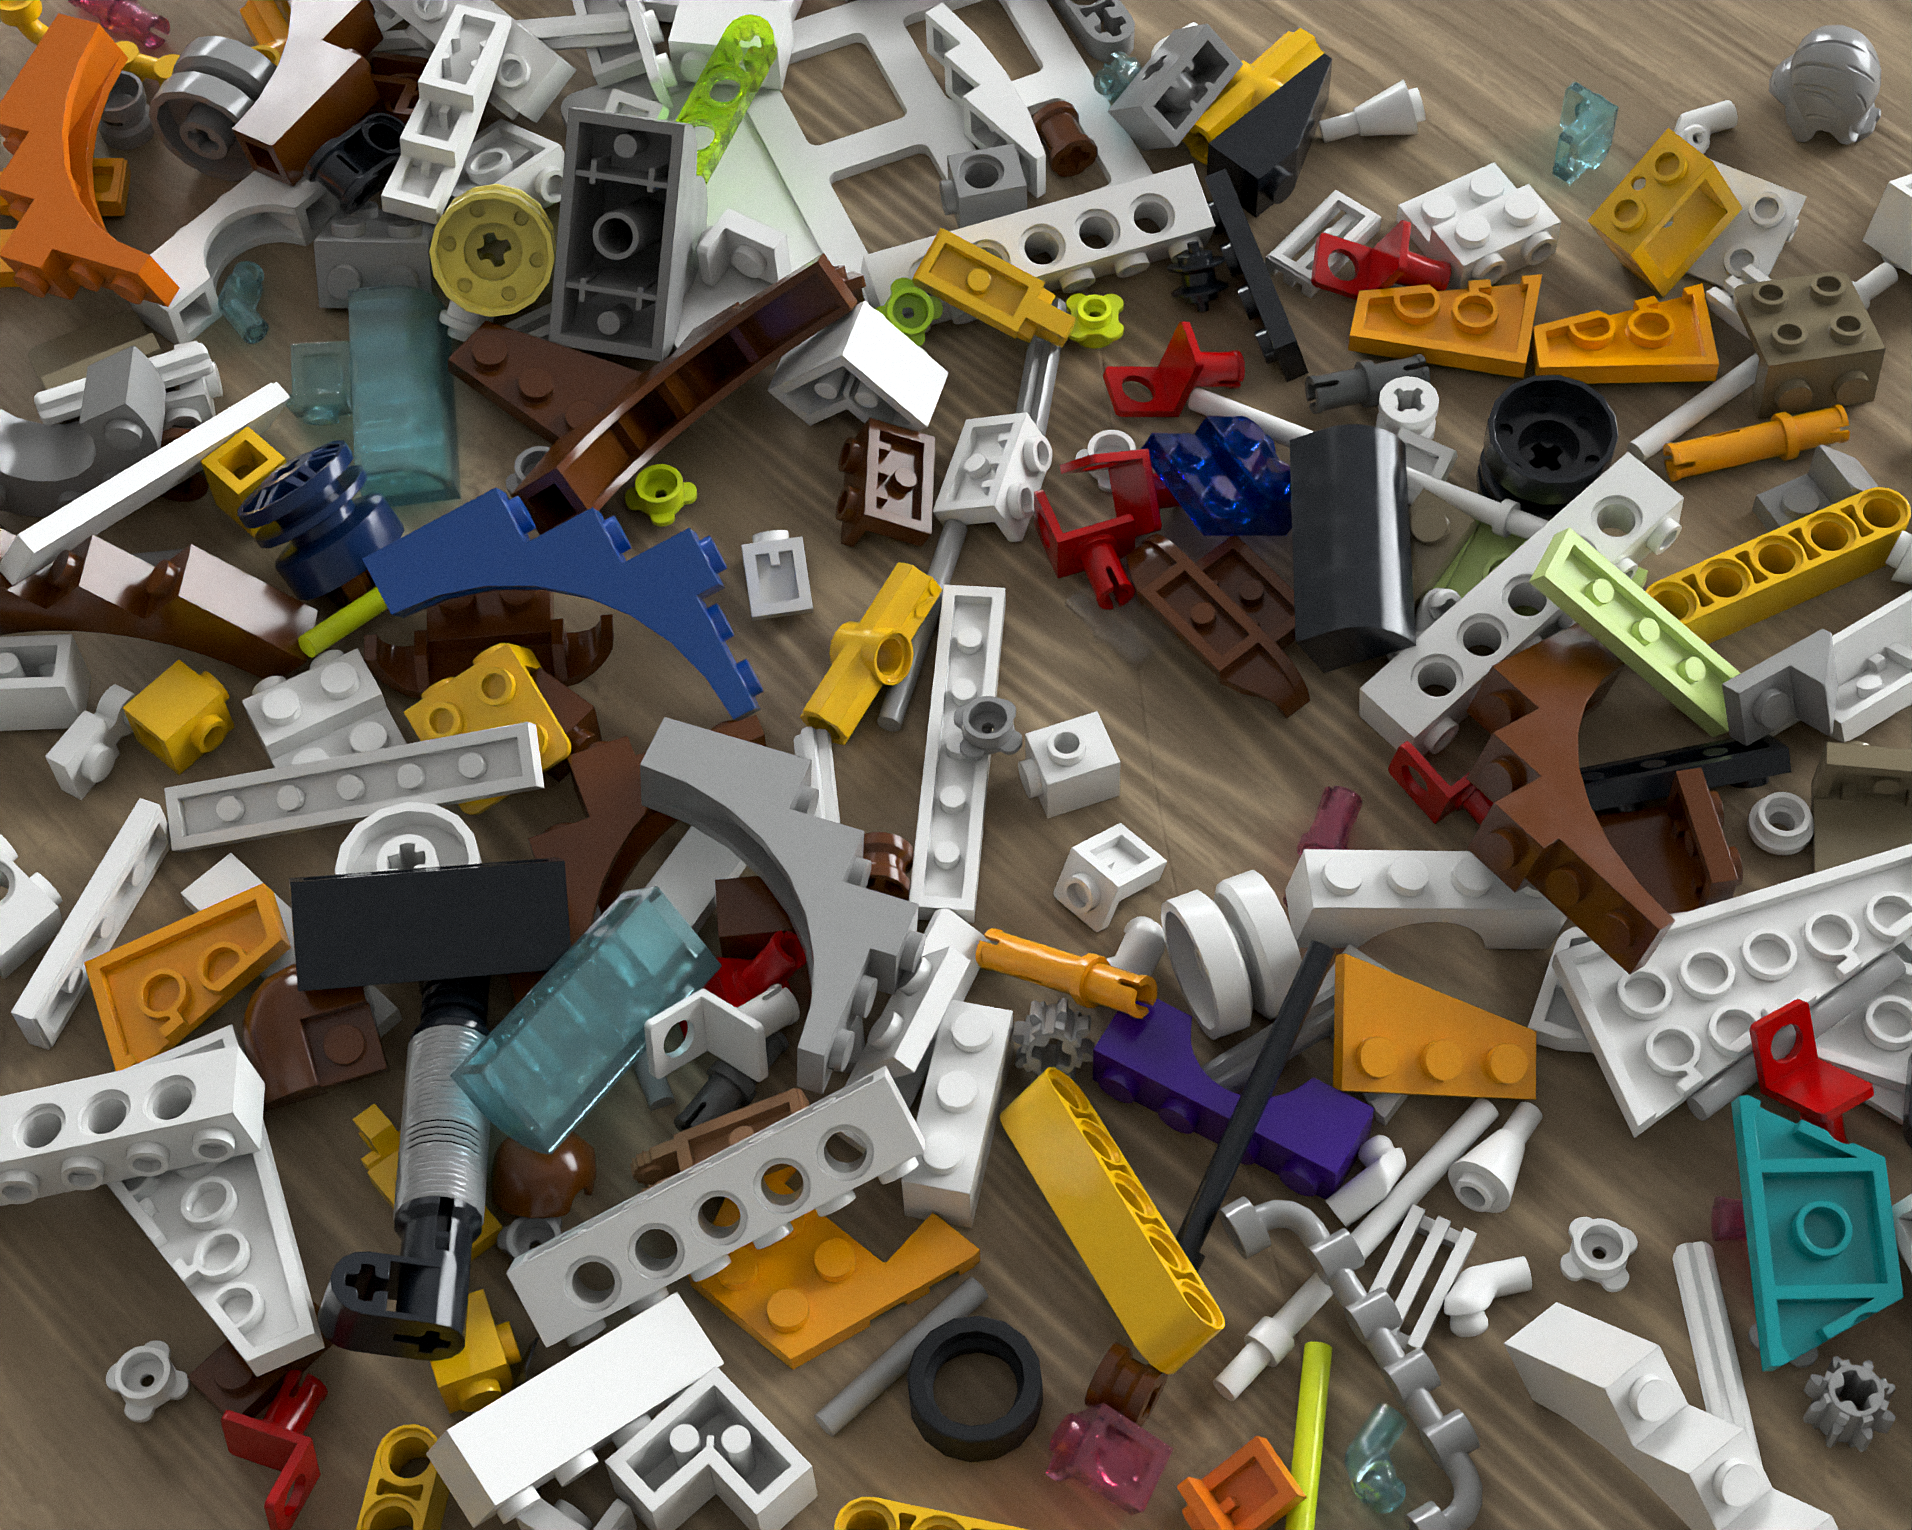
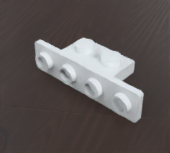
(622, 62)
(1872, 669)
(911, 1020)

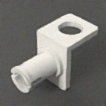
(721, 1029)

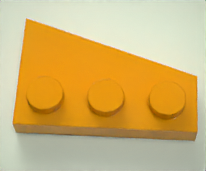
(1459, 328)
(1634, 346)
(183, 973)
(1423, 1042)

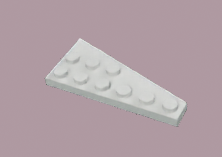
(1725, 968)
(231, 1241)

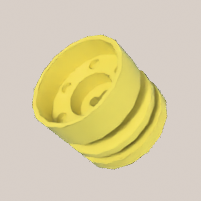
(477, 279)

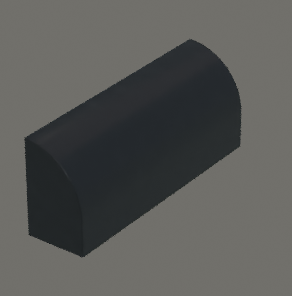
(1351, 545)
(429, 923)

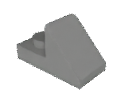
(1829, 480)
(1782, 688)

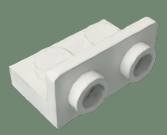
(995, 474)

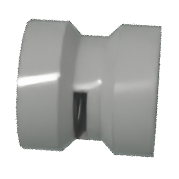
(125, 115)

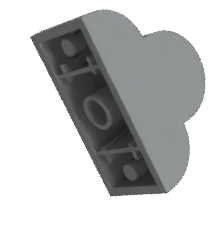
(626, 233)

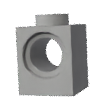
(983, 185)

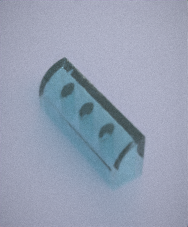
(403, 395)
(585, 1020)

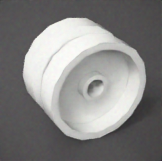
(407, 838)
(1231, 952)

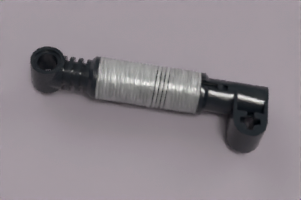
(435, 1200)

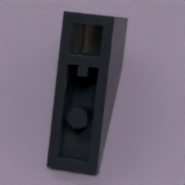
(1273, 139)

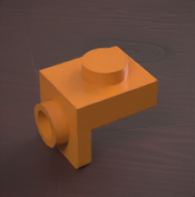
(1243, 1492)

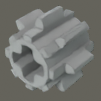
(1053, 1022)
(1856, 1387)

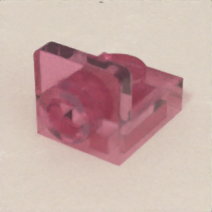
(1108, 1456)

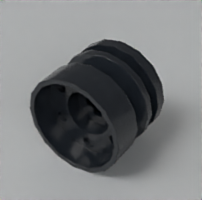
(1546, 444)

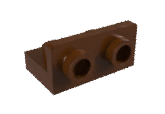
(886, 484)

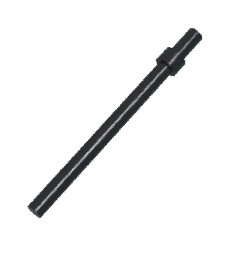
(1253, 1101)

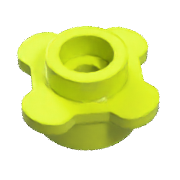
(1096, 319)
(658, 481)

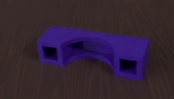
(1302, 1136)

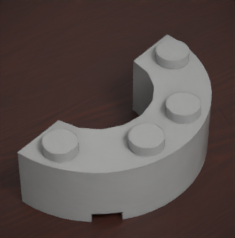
(117, 428)

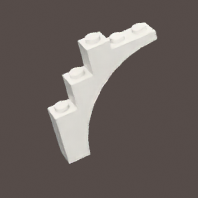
(1633, 1406)

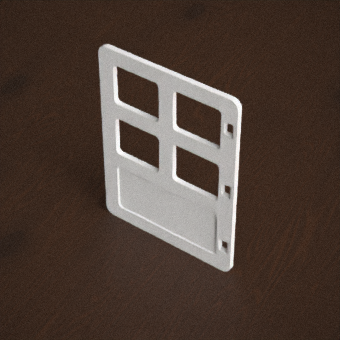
(787, 181)

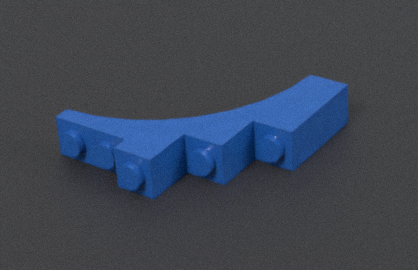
(489, 549)

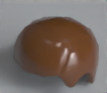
(541, 1183)

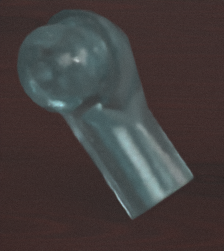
(1116, 77)
(240, 299)
(1369, 1460)

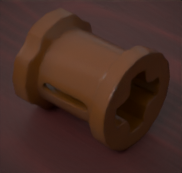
(1067, 145)

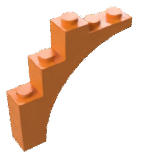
(52, 131)

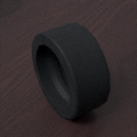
(971, 1336)

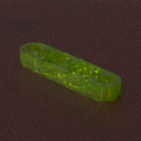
(723, 64)

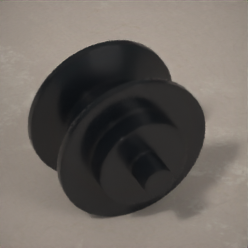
(1198, 276)

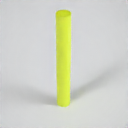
(342, 623)
(1310, 1432)

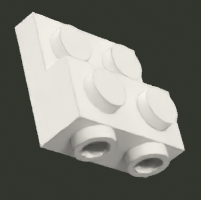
(514, 159)
(1482, 226)
(321, 712)

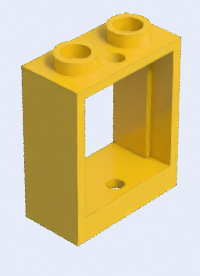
(1678, 188)

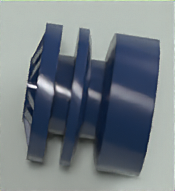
(314, 509)

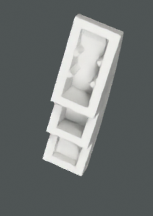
(983, 89)
(447, 113)

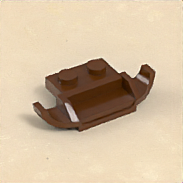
(1227, 613)
(473, 623)

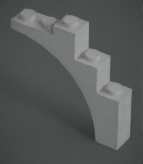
(764, 813)

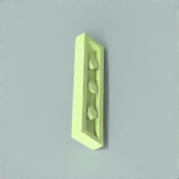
(1635, 629)

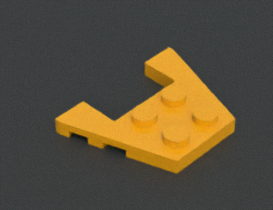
(822, 1282)

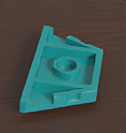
(1813, 1231)

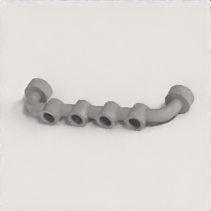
(1372, 1320)

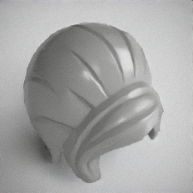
(1830, 85)

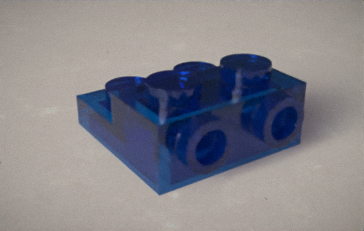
(1226, 477)

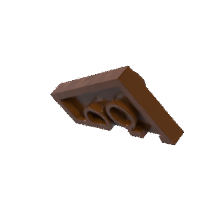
(537, 379)

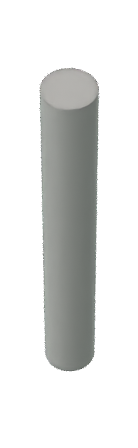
(896, 1359)

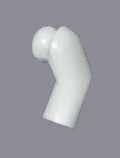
(1140, 947)
(1478, 1287)

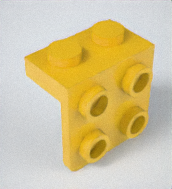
(489, 696)

